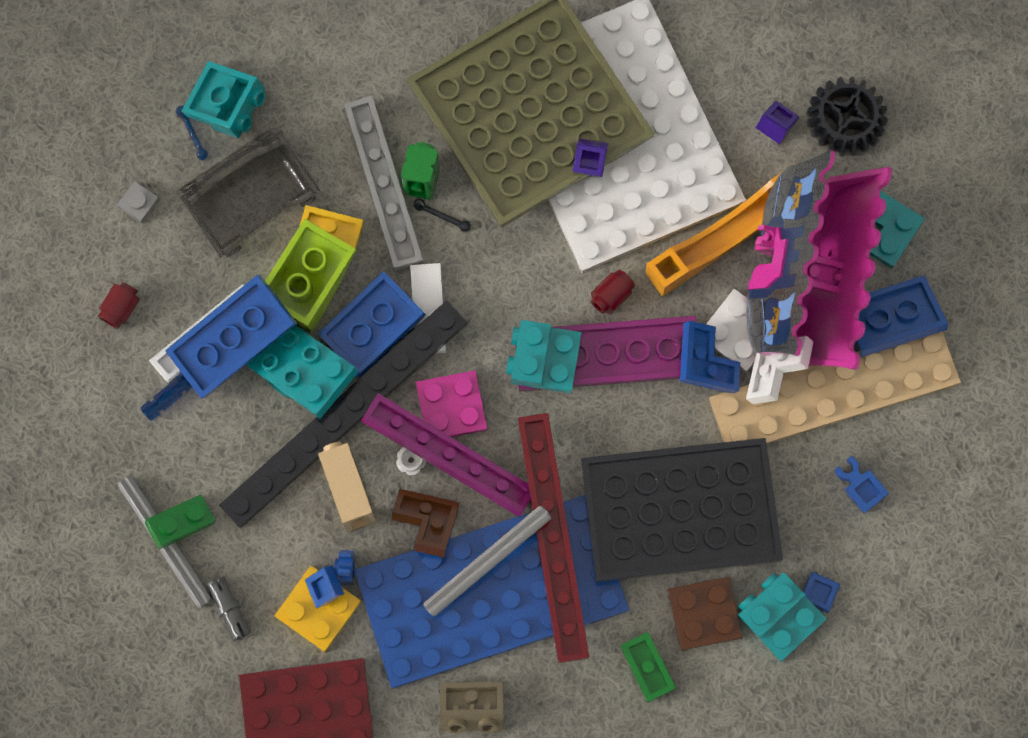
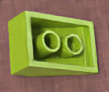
(310, 273)

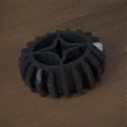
(836, 111)

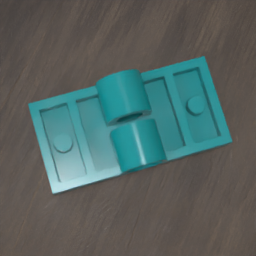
(304, 371)

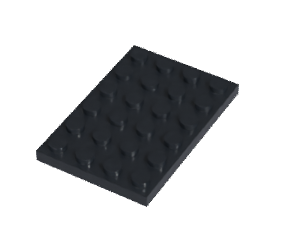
(681, 510)

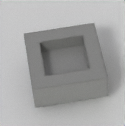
(138, 202)

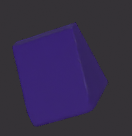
(777, 122)
(590, 157)

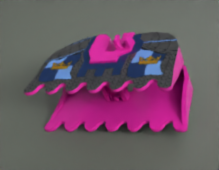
(818, 246)

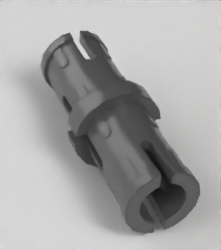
(228, 608)

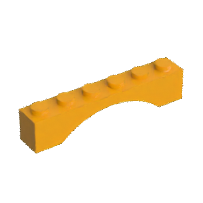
(703, 249)

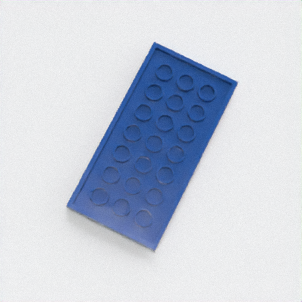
(489, 618)

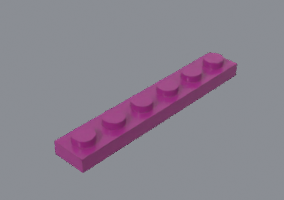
(447, 454)

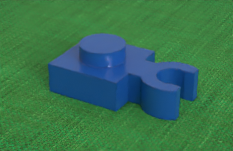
(863, 489)
(345, 566)

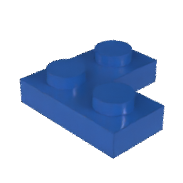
(699, 363)

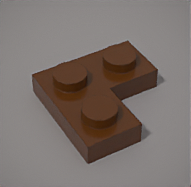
(432, 514)

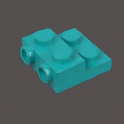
(225, 99)
(544, 356)
(780, 615)

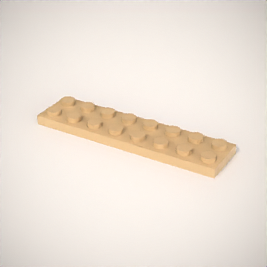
(834, 394)

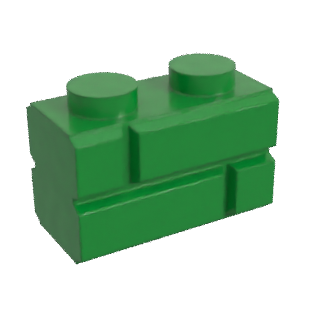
(420, 171)

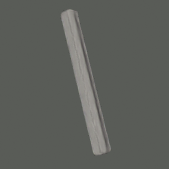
(172, 552)
(487, 560)

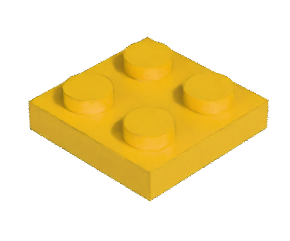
(316, 624)

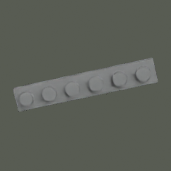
(383, 183)

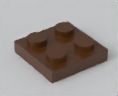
(704, 613)

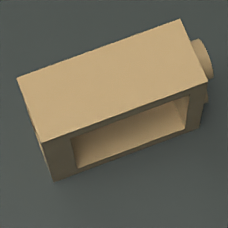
(346, 486)

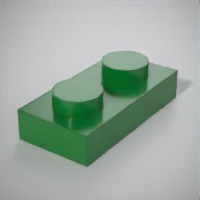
(180, 521)
(647, 667)

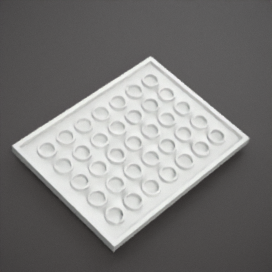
(665, 181)

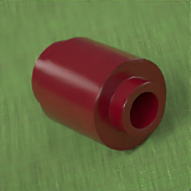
(612, 292)
(118, 305)

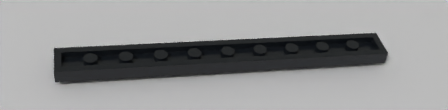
(343, 414)

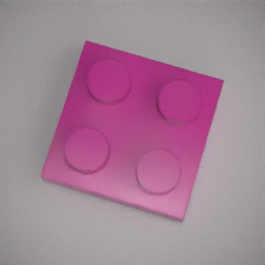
(453, 404)

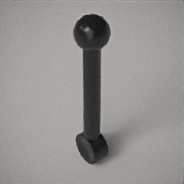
(419, 205)

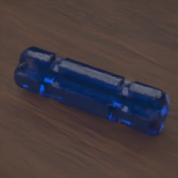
(166, 397)

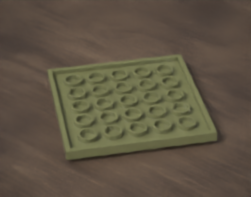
(522, 102)

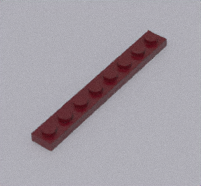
(553, 539)

